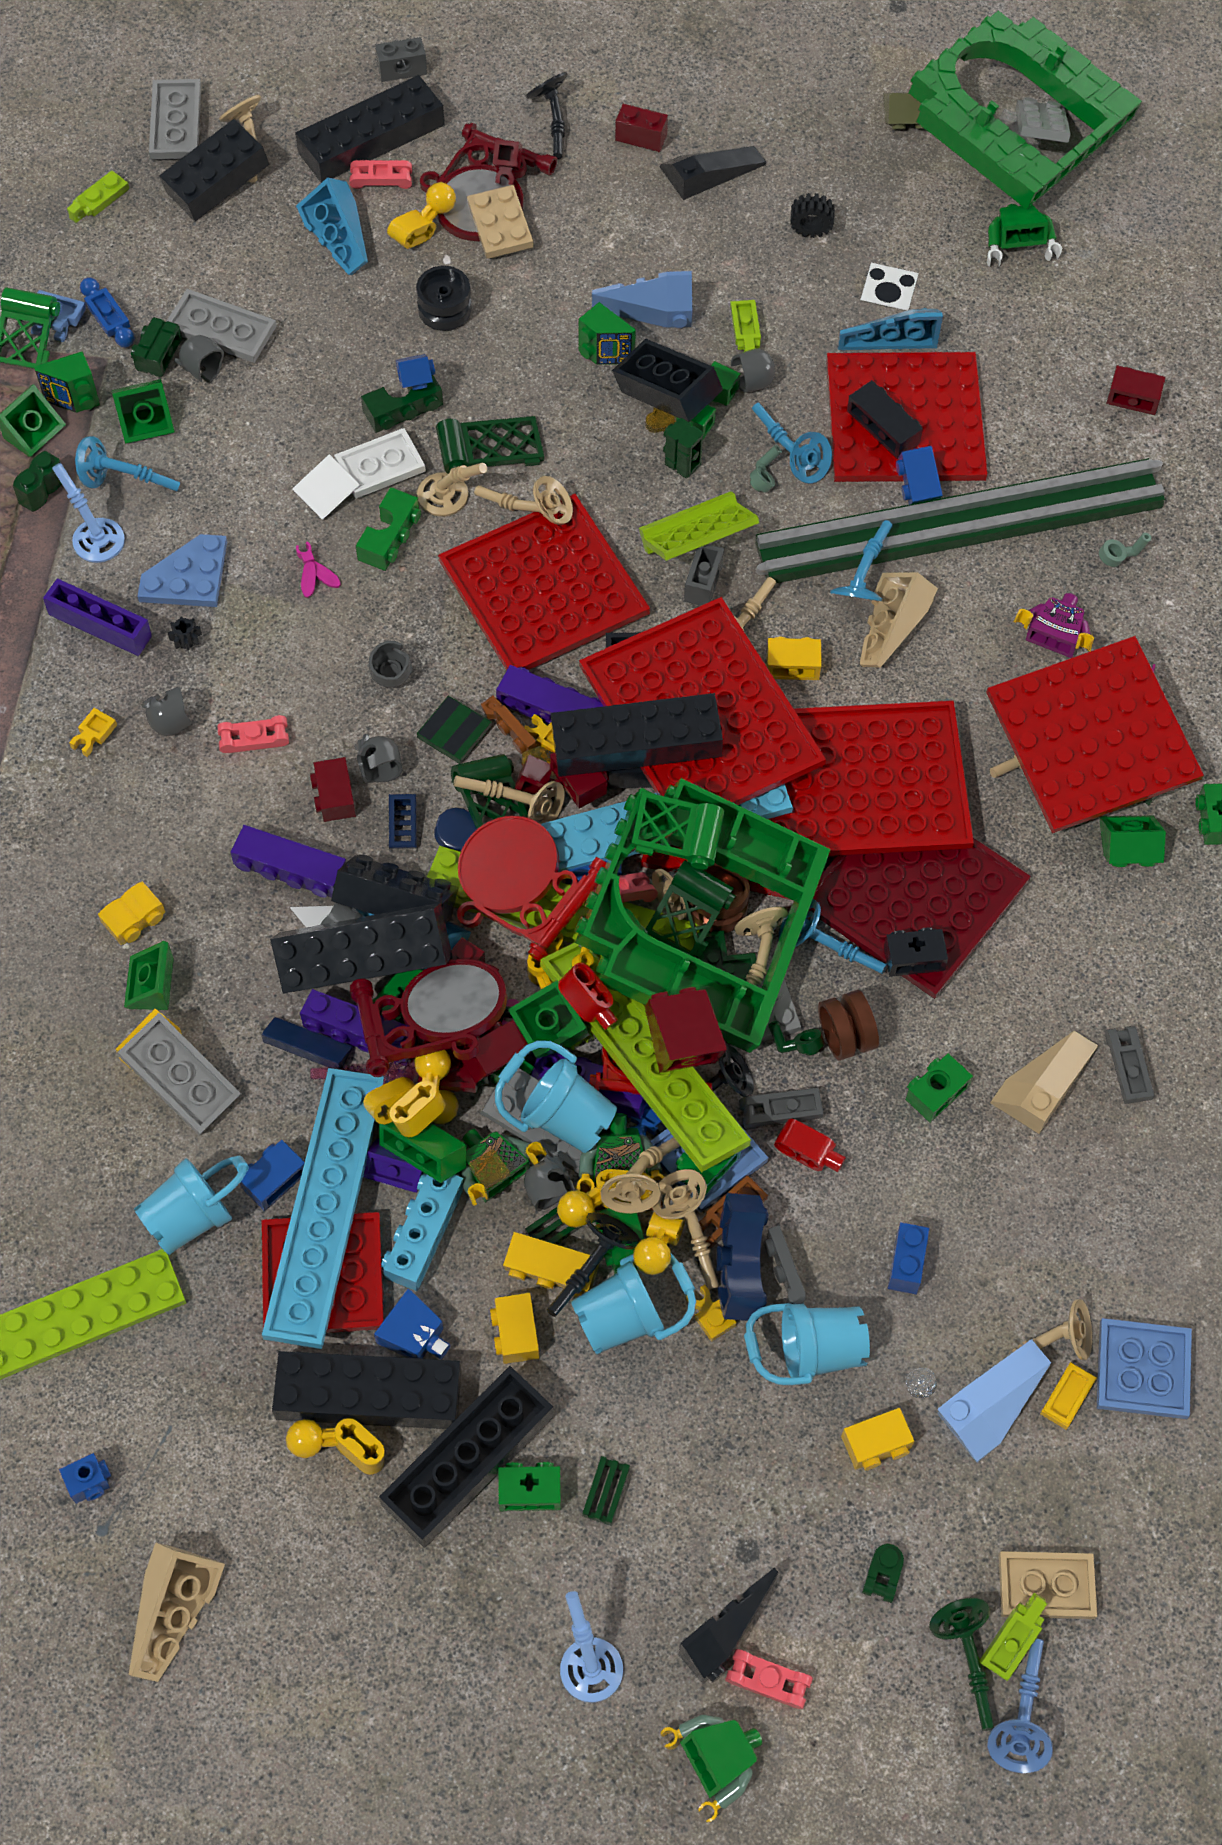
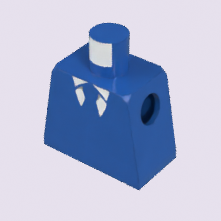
(412, 1329)

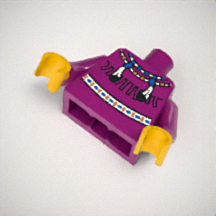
(1057, 625)

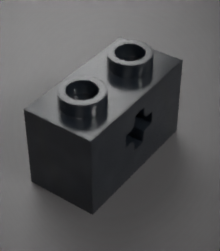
(929, 954)

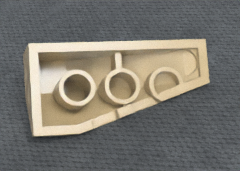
(903, 604)
(1042, 1084)

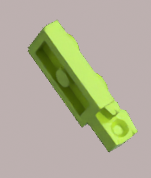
(98, 196)
(745, 324)
(1015, 1637)

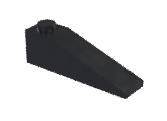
(703, 171)
(714, 1642)

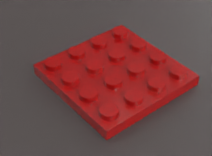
(360, 1283)

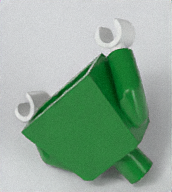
(1021, 228)

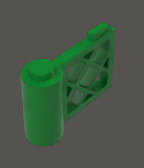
(29, 308)
(701, 832)

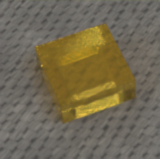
(489, 1169)

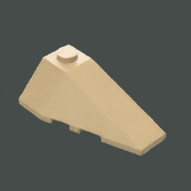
(171, 1598)

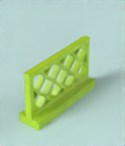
(696, 526)

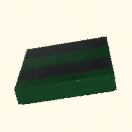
(454, 729)

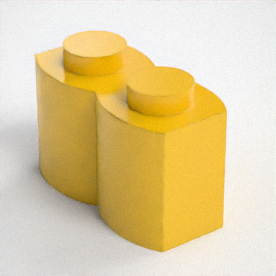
(132, 913)

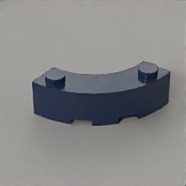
(739, 1258)

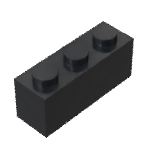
(884, 419)

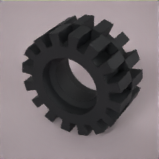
(816, 224)

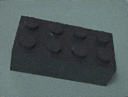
(214, 169)
(667, 380)
(386, 888)

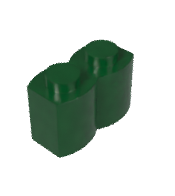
(37, 482)

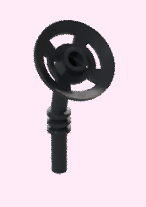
(549, 90)
(727, 1075)
(608, 1239)

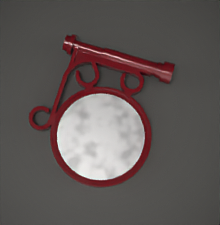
(479, 178)
(439, 1005)

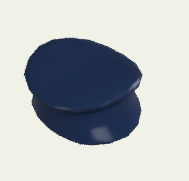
(454, 828)

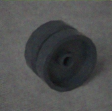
(443, 298)

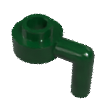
(807, 1042)

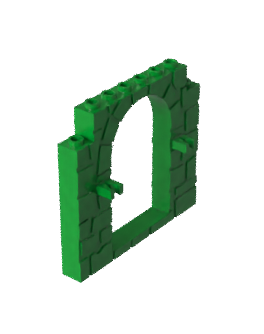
(987, 141)
(645, 966)

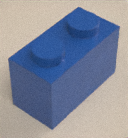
(919, 475)
(272, 1174)
(908, 1258)

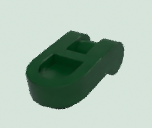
(886, 1562)

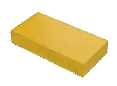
(1068, 1396)

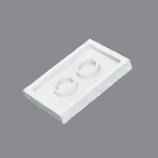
(381, 462)

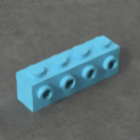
(422, 1230)

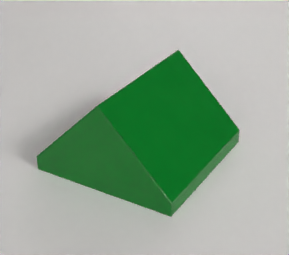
(30, 421)
(150, 978)

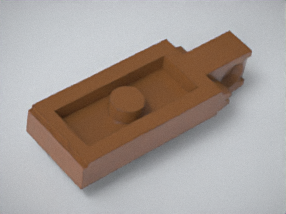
(508, 724)

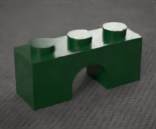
(386, 411)

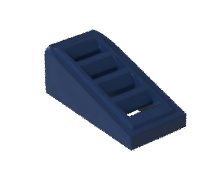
(402, 800)

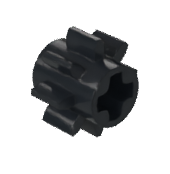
(184, 633)

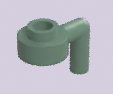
(760, 478)
(1114, 552)

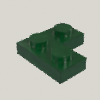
(716, 955)

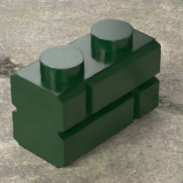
(156, 346)
(683, 447)

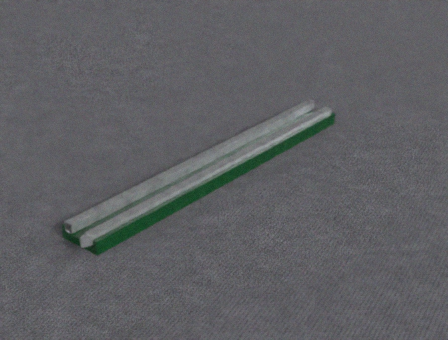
(962, 520)

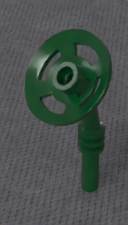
(964, 1629)

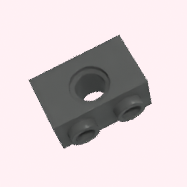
(401, 59)
(703, 574)

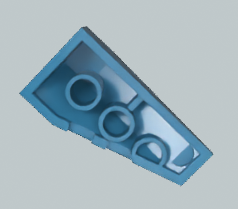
(334, 219)
(899, 331)

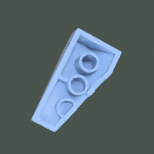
(993, 1401)

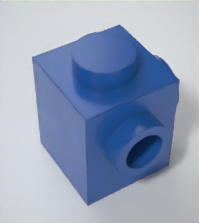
(415, 371)
(86, 1478)

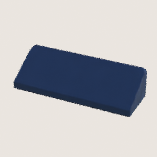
(306, 1043)

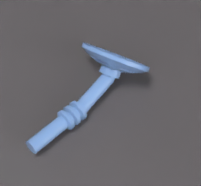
(95, 525)
(589, 1660)

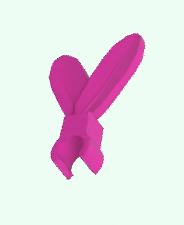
(314, 570)

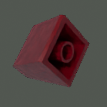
(684, 1030)

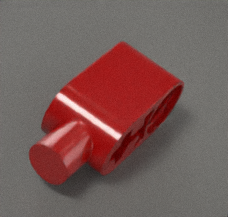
(588, 995)
(808, 1146)

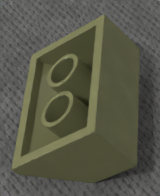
(901, 110)

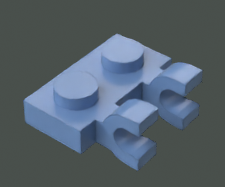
(70, 314)

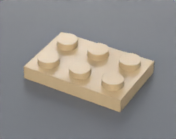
(500, 221)
(1059, 1578)

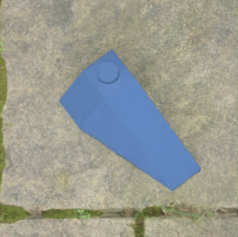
(656, 301)

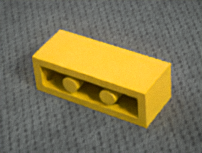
(544, 1262)

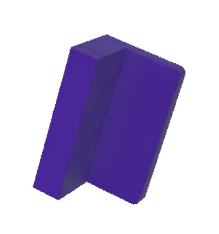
(390, 1169)

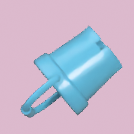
(560, 1101)
(187, 1204)
(623, 1311)
(813, 1341)

